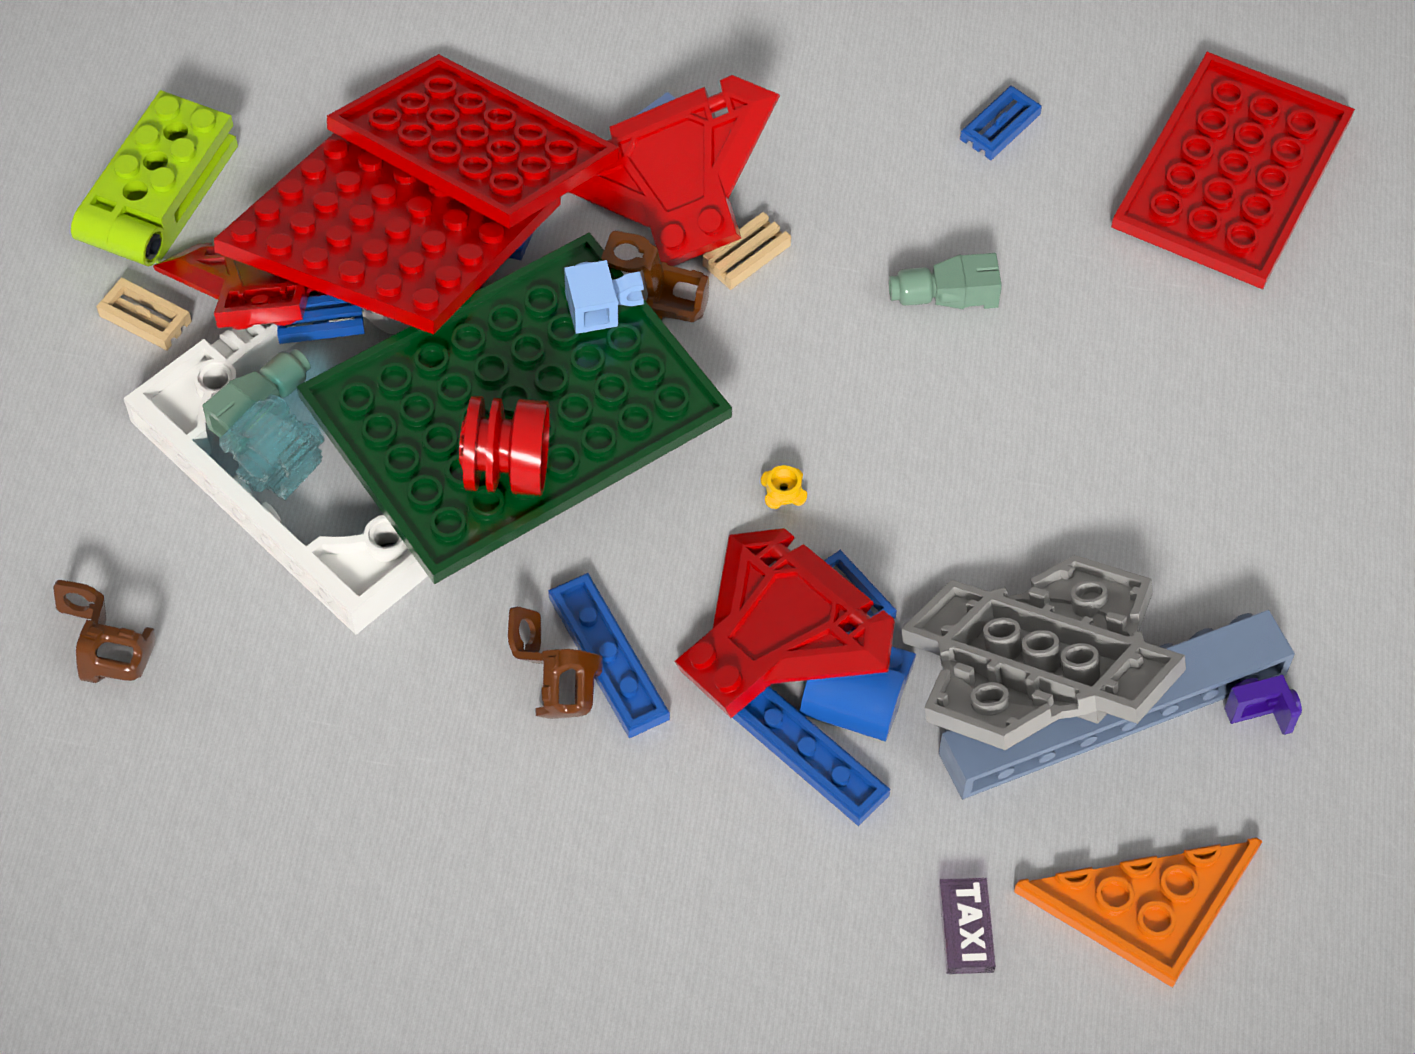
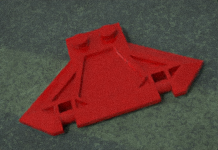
(682, 167)
(243, 292)
(783, 623)

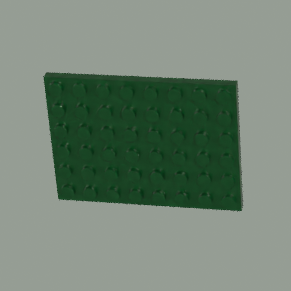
(611, 396)

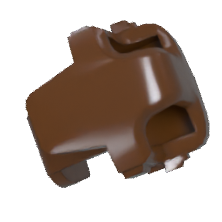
(659, 278)
(95, 633)
(554, 662)

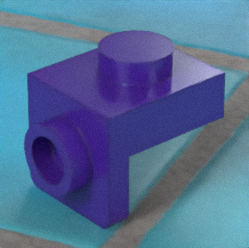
(1263, 697)

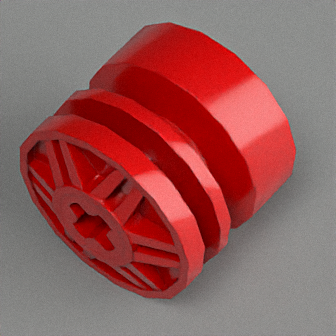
(505, 445)

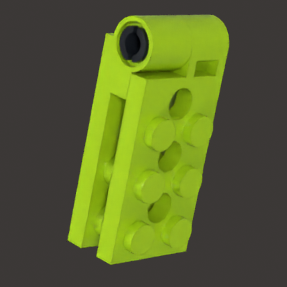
(155, 180)

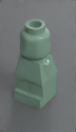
(954, 283)
(276, 378)

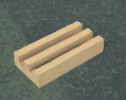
(752, 235)
(127, 314)

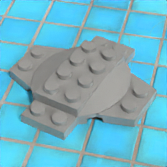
(1042, 653)

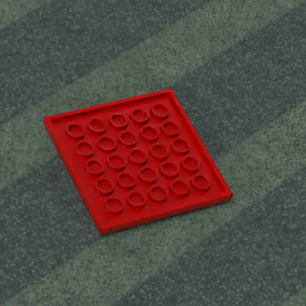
(373, 236)

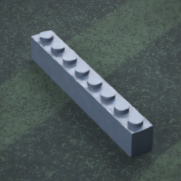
(1214, 664)

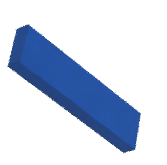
(622, 675)
(813, 755)

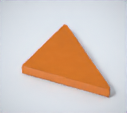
(1147, 906)

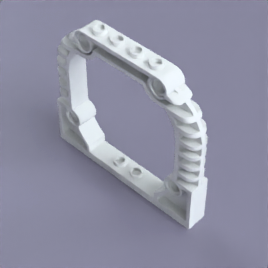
(345, 573)

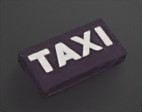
(966, 926)

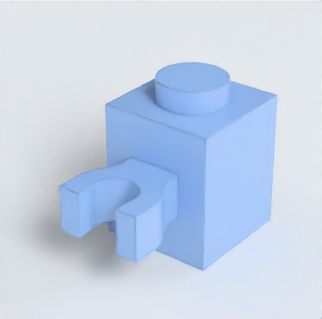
(596, 297)

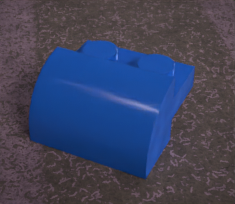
(861, 701)

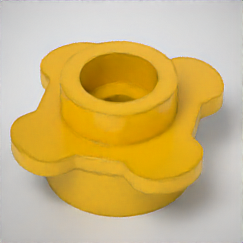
(783, 476)

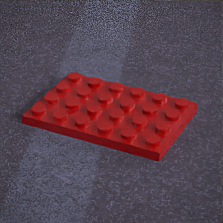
(473, 140)
(1233, 169)

